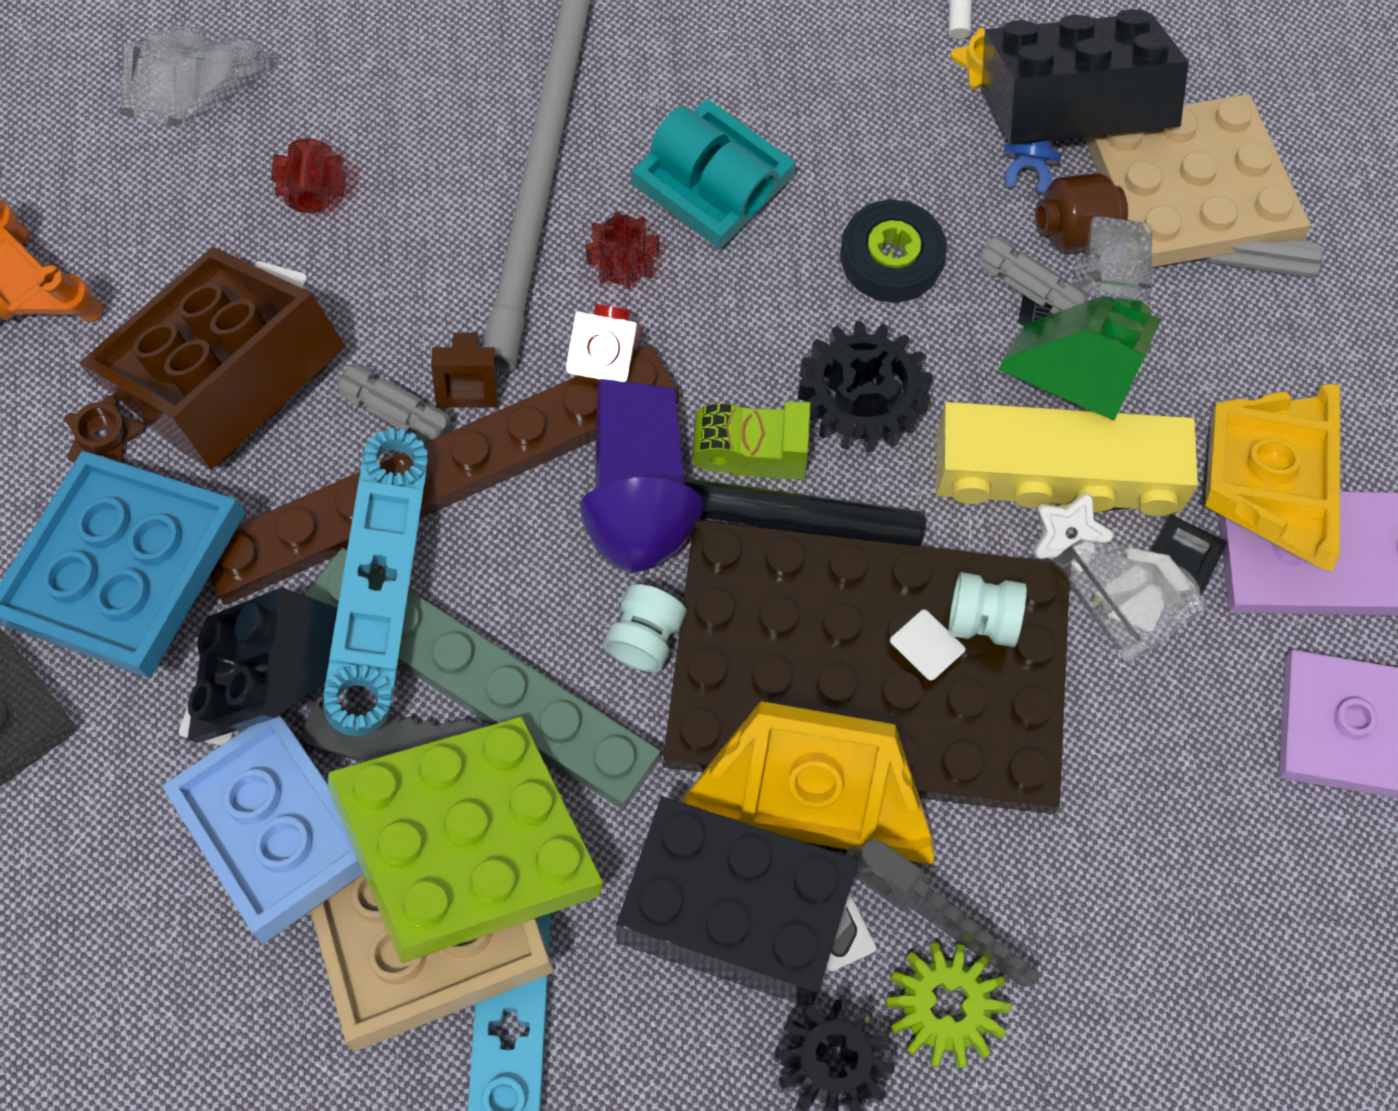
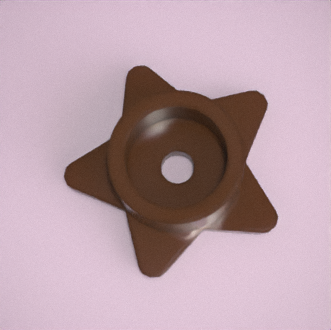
(101, 416)

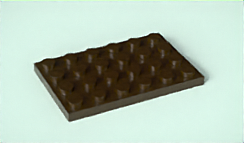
(812, 630)

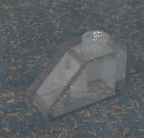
(1131, 593)

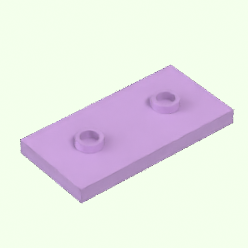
(1275, 581)
(1340, 723)

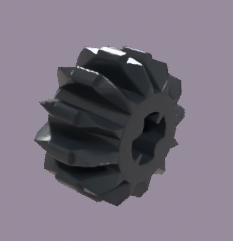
(853, 1048)

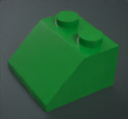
(1085, 352)

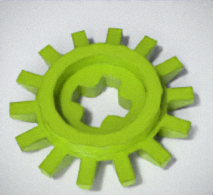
(946, 1033)

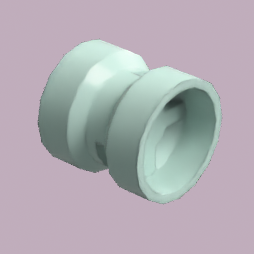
(987, 609)
(644, 628)

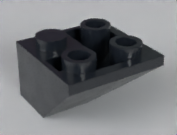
(259, 661)

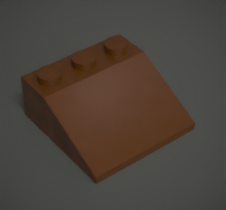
(215, 355)

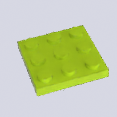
(462, 837)

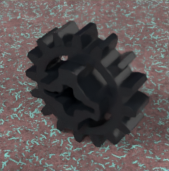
(871, 408)

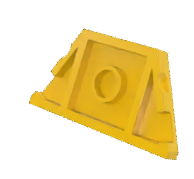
(1280, 470)
(818, 781)

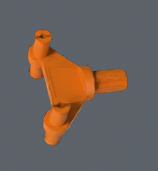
(30, 286)

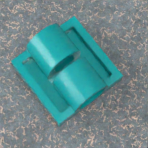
(711, 171)

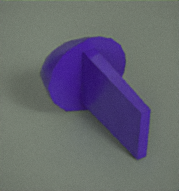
(639, 497)

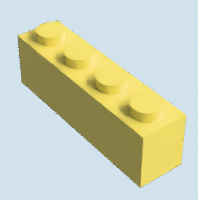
(1062, 453)

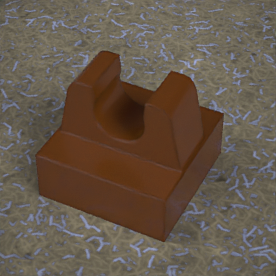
(465, 373)

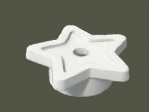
(1060, 518)

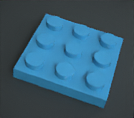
(116, 562)

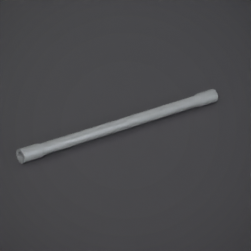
(507, 318)

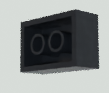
(1083, 77)
(736, 901)

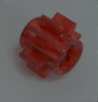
(308, 175)
(622, 250)

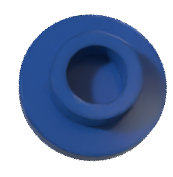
(1032, 156)

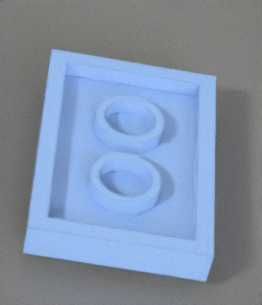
(266, 826)

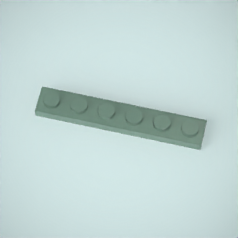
(503, 688)

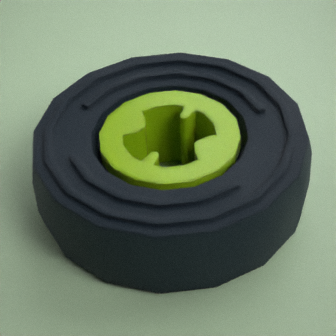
(896, 224)

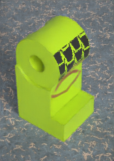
(752, 440)

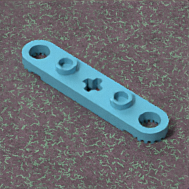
(369, 620)
(510, 1077)

